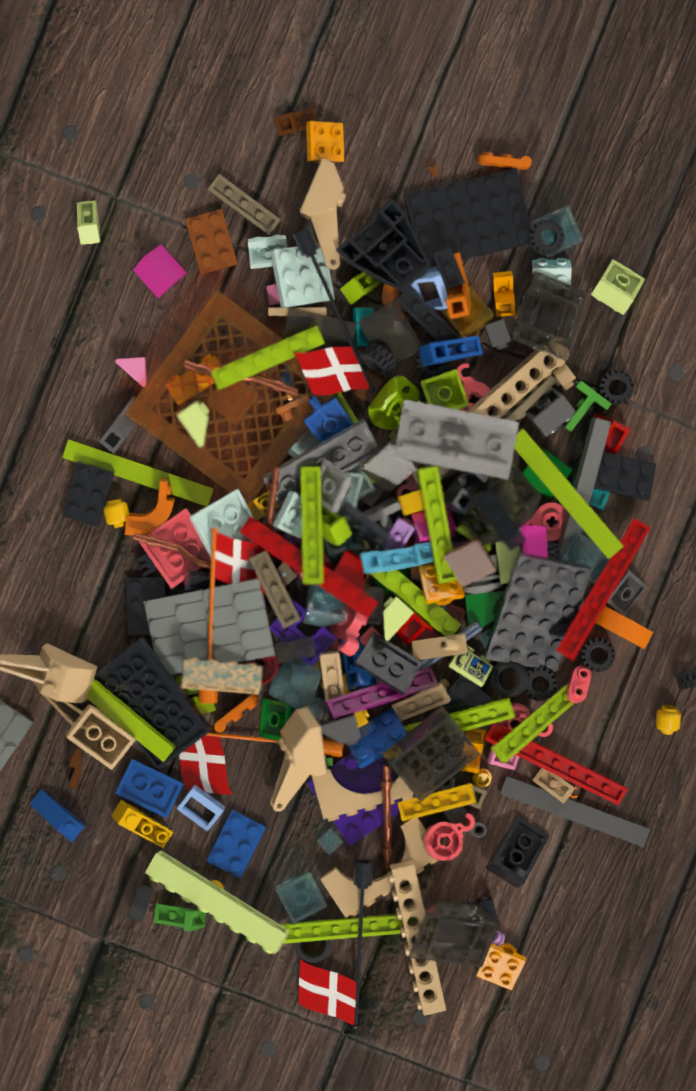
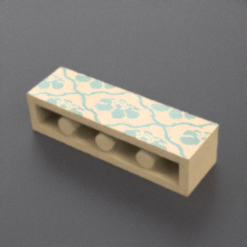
(221, 676)

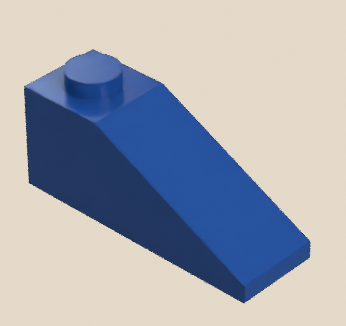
(450, 350)
(356, 677)
(57, 815)

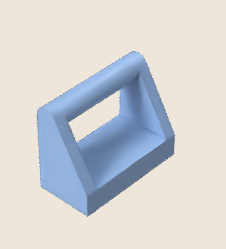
(433, 275)
(206, 800)

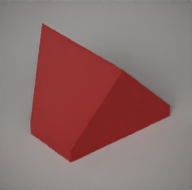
(616, 434)
(351, 569)
(415, 629)

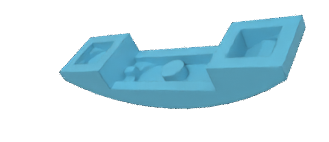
(396, 559)

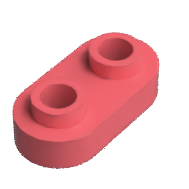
(578, 682)

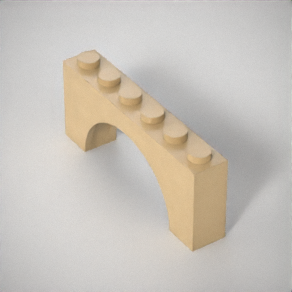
(338, 800)
(348, 895)

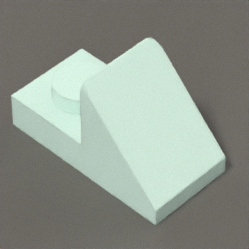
(304, 443)

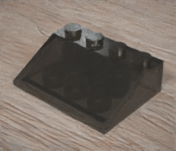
(431, 754)

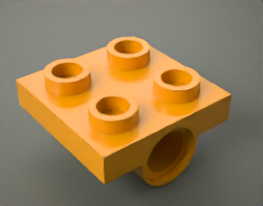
(325, 141)
(436, 592)
(502, 965)

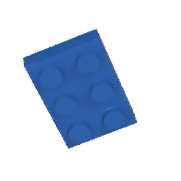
(377, 737)
(149, 788)
(236, 843)

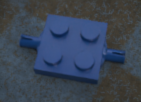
(327, 419)

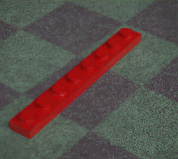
(294, 558)
(603, 590)
(562, 766)

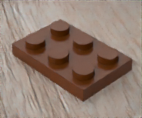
(211, 241)

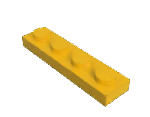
(437, 802)

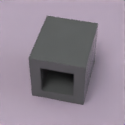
(498, 334)

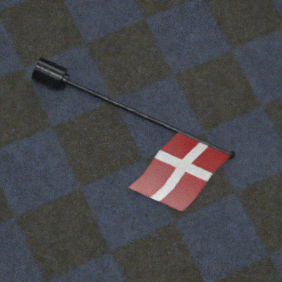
(331, 368)
(330, 990)

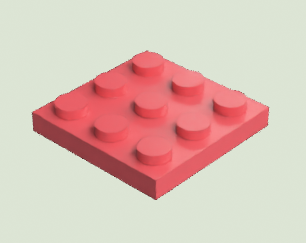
(169, 562)

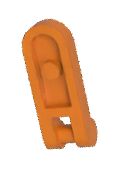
(504, 161)
(235, 714)

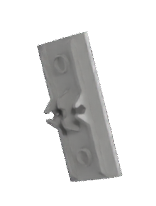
(456, 439)

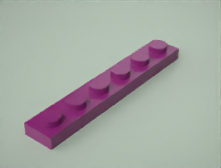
(377, 695)

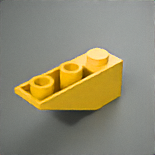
(141, 824)

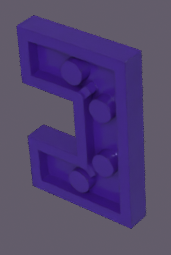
(322, 638)

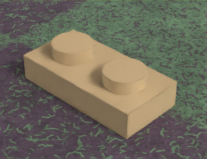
(554, 785)

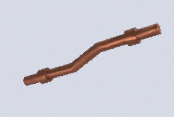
(279, 386)
(273, 486)
(153, 541)
(386, 785)

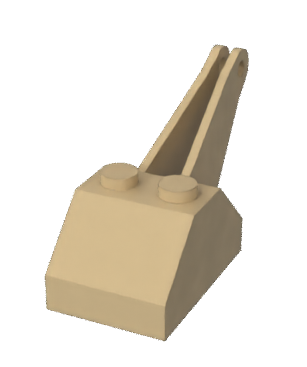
(321, 206)
(53, 673)
(96, 733)
(303, 756)

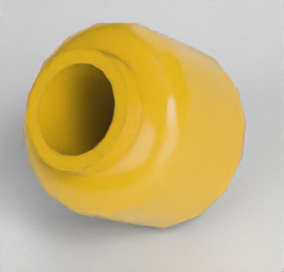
(116, 512)
(668, 719)

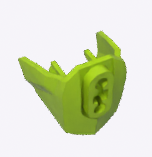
(388, 404)

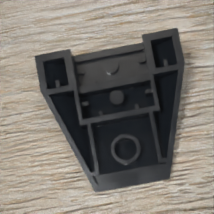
(387, 249)

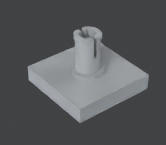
(333, 485)
(382, 512)

